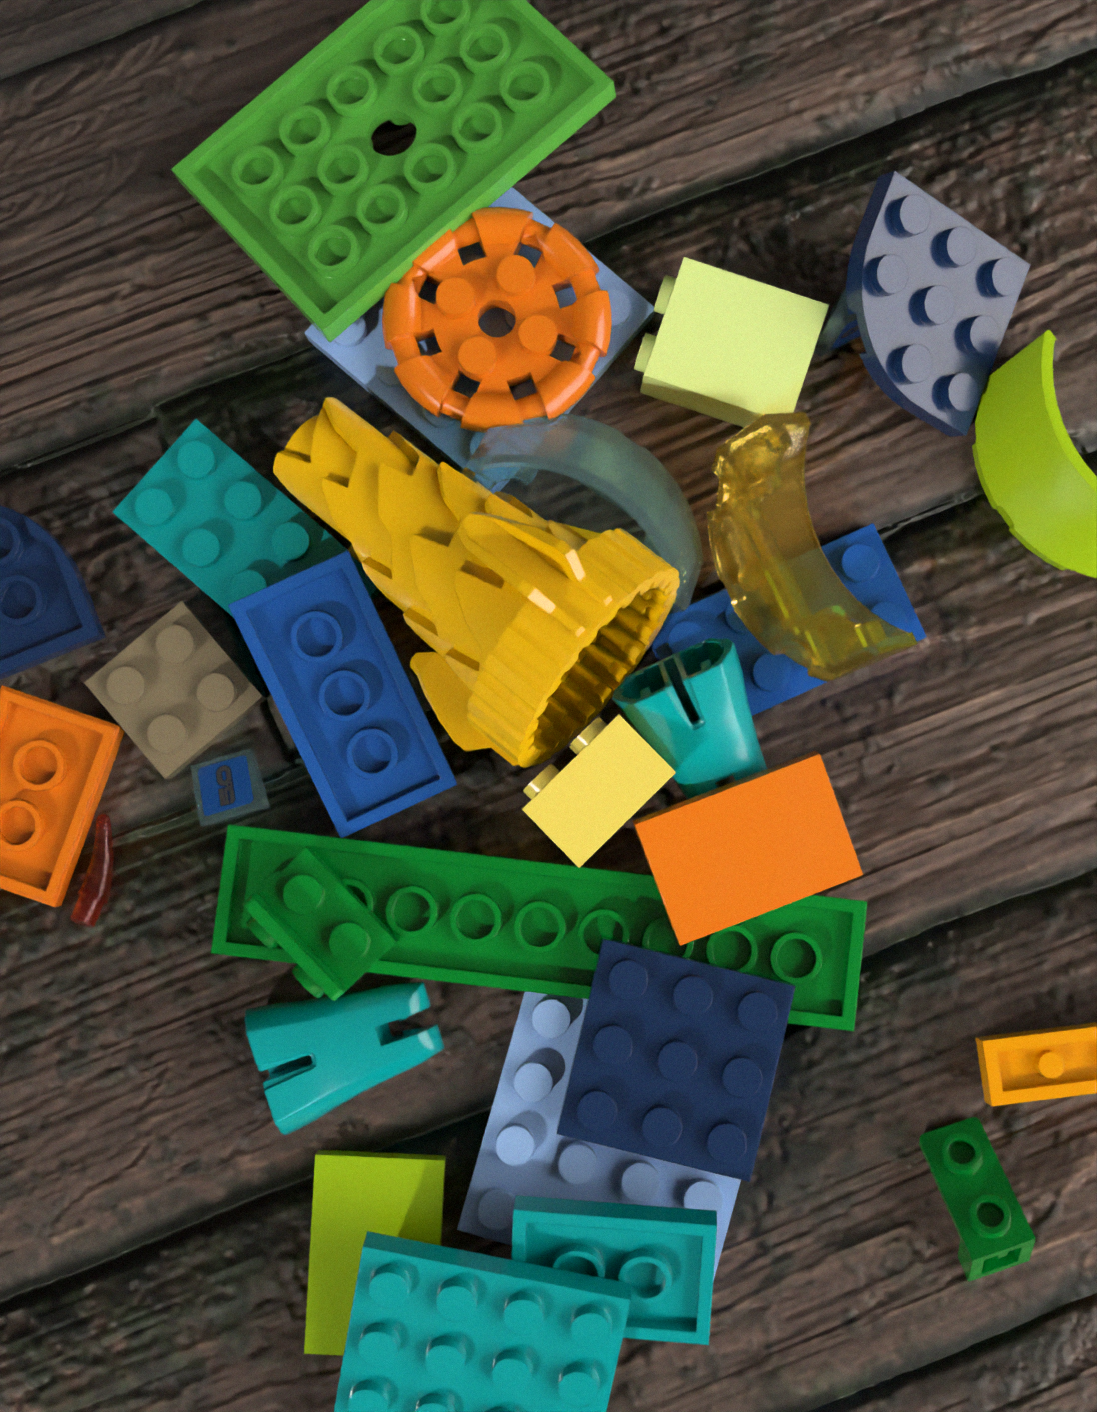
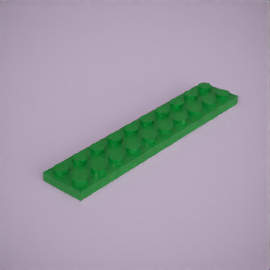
(540, 921)

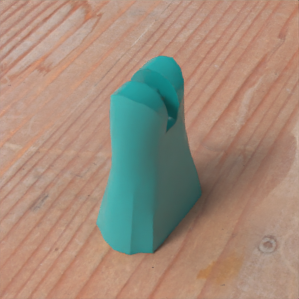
(695, 715)
(336, 1050)

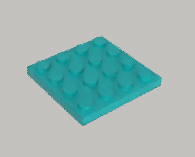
(477, 1333)

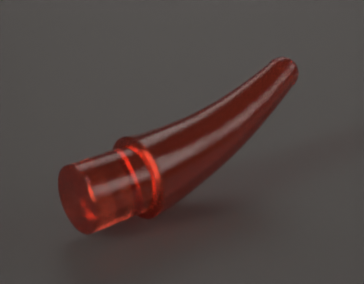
(98, 879)

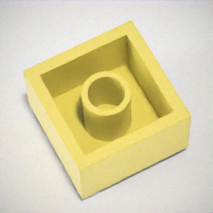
(597, 789)

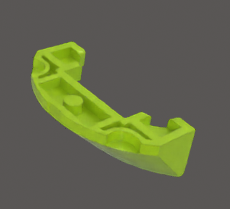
(1032, 465)

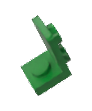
(977, 1198)

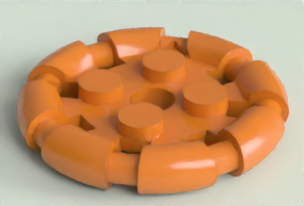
(508, 283)

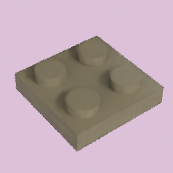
(175, 690)

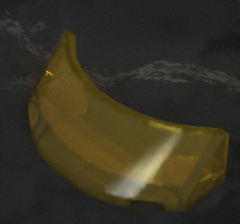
(775, 562)

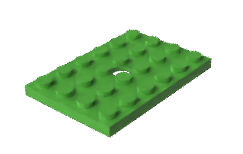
(333, 216)

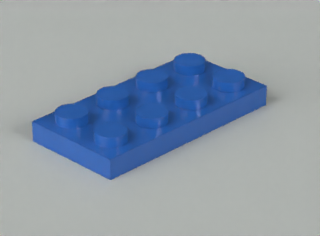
(770, 679)
(343, 693)

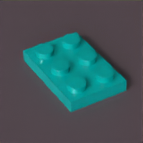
(654, 1248)

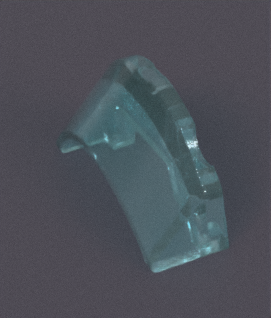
(610, 467)

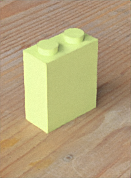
(729, 344)

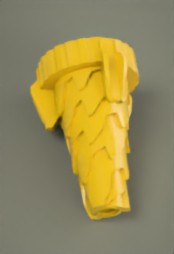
(520, 609)

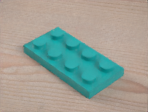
(224, 520)

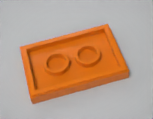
(49, 790)
(748, 847)

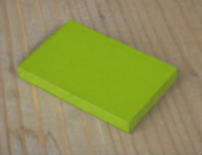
(356, 1195)

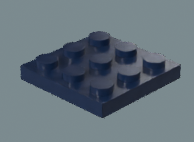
(676, 1059)

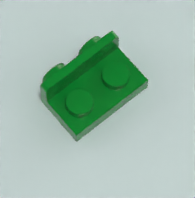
(318, 926)

